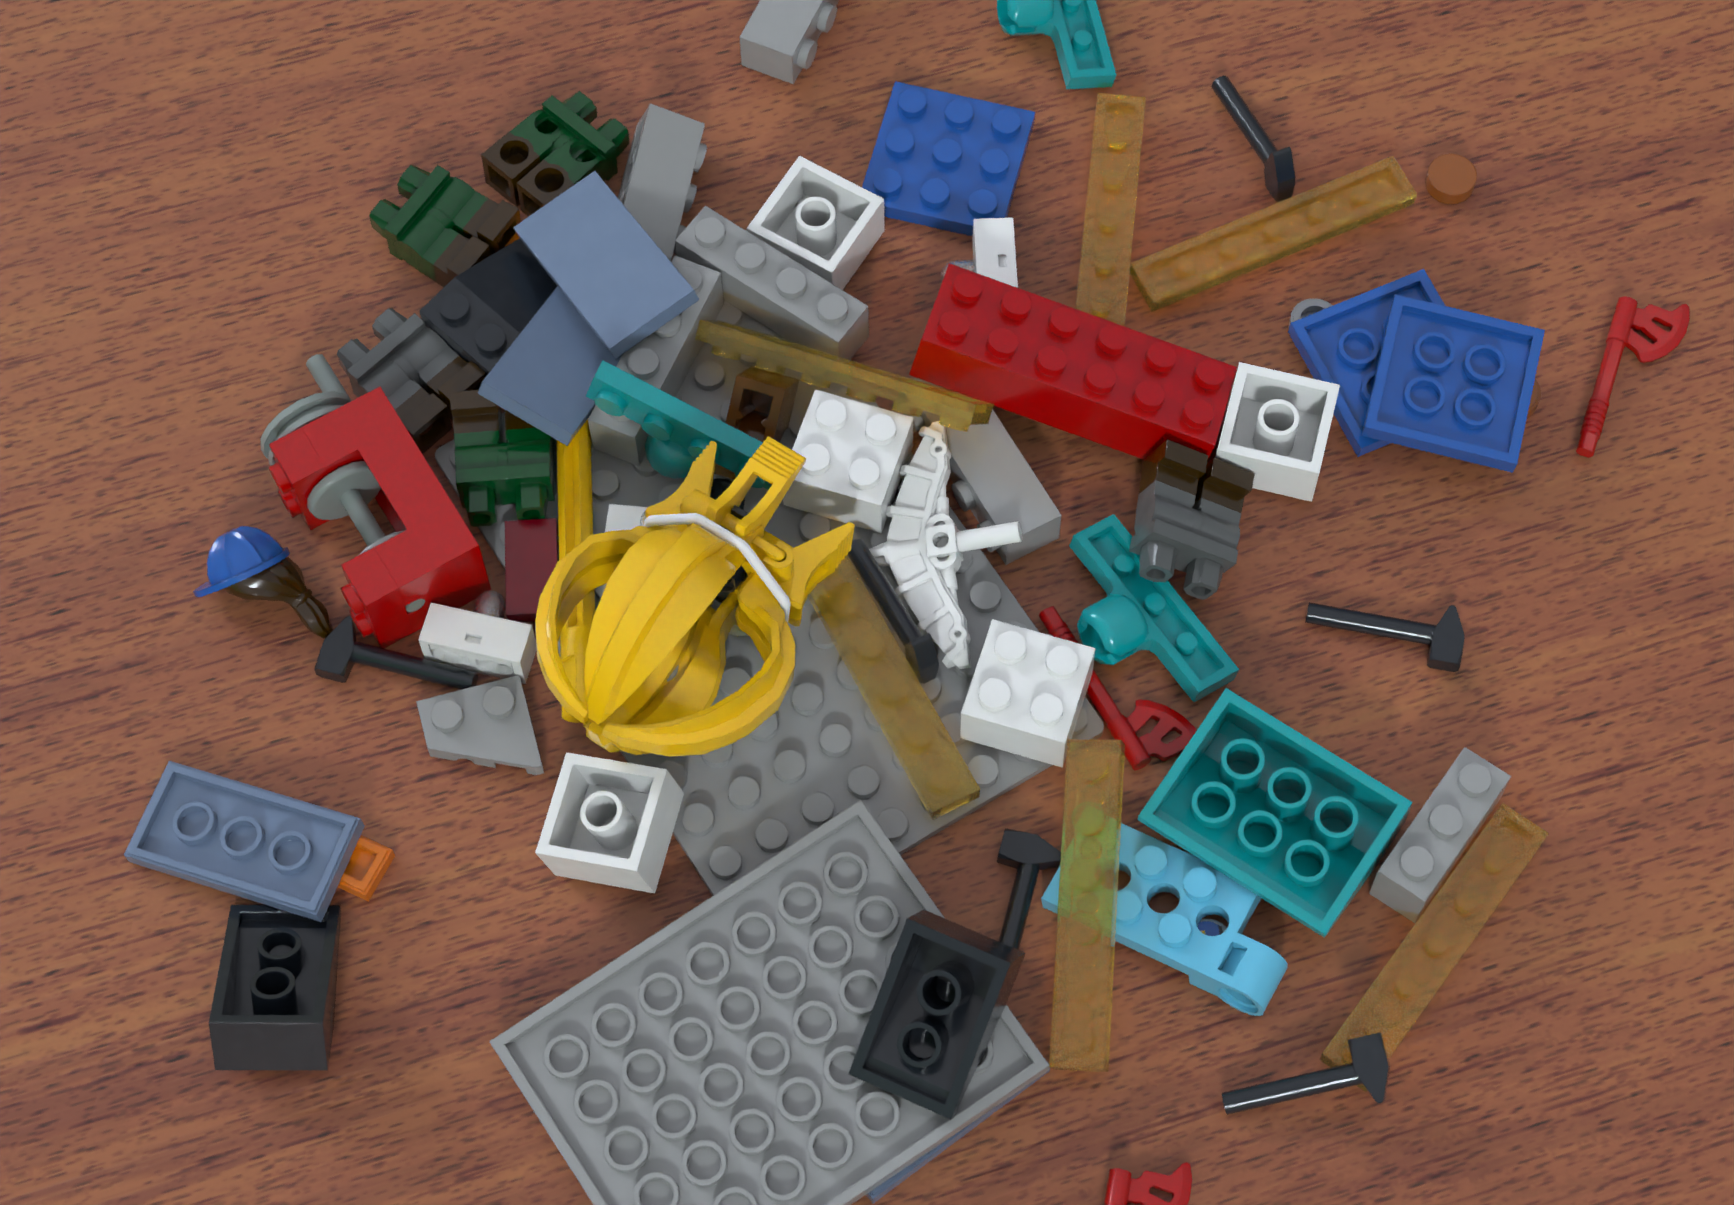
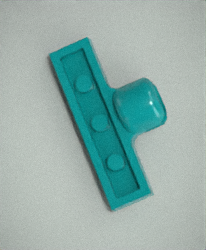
(1076, 34)
(673, 427)
(1144, 615)

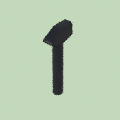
(1277, 163)
(1444, 639)
(918, 647)
(342, 650)
(1028, 855)
(1368, 1068)

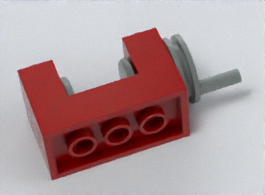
(338, 457)

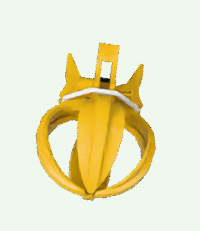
(662, 614)

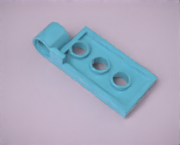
(1226, 964)

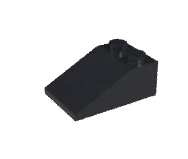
(489, 304)
(275, 990)
(935, 1012)

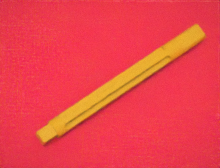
(574, 526)

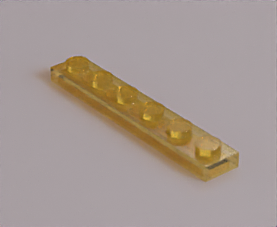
(1111, 206)
(1272, 233)
(862, 381)
(893, 692)
(1087, 905)
(1441, 935)

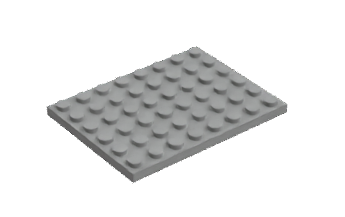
(729, 1039)

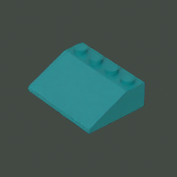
(1276, 812)

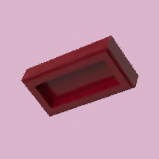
(529, 562)

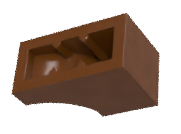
(760, 406)

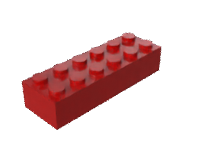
(1070, 368)

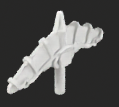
(928, 547)

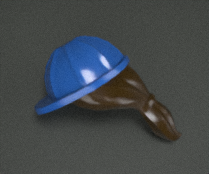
(258, 568)

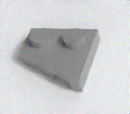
(482, 725)

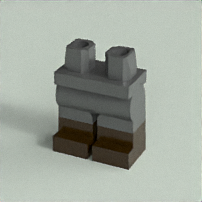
(414, 373)
(1188, 517)

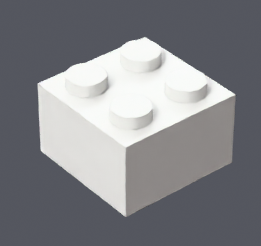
(821, 221)
(1278, 429)
(850, 460)
(1027, 693)
(610, 822)

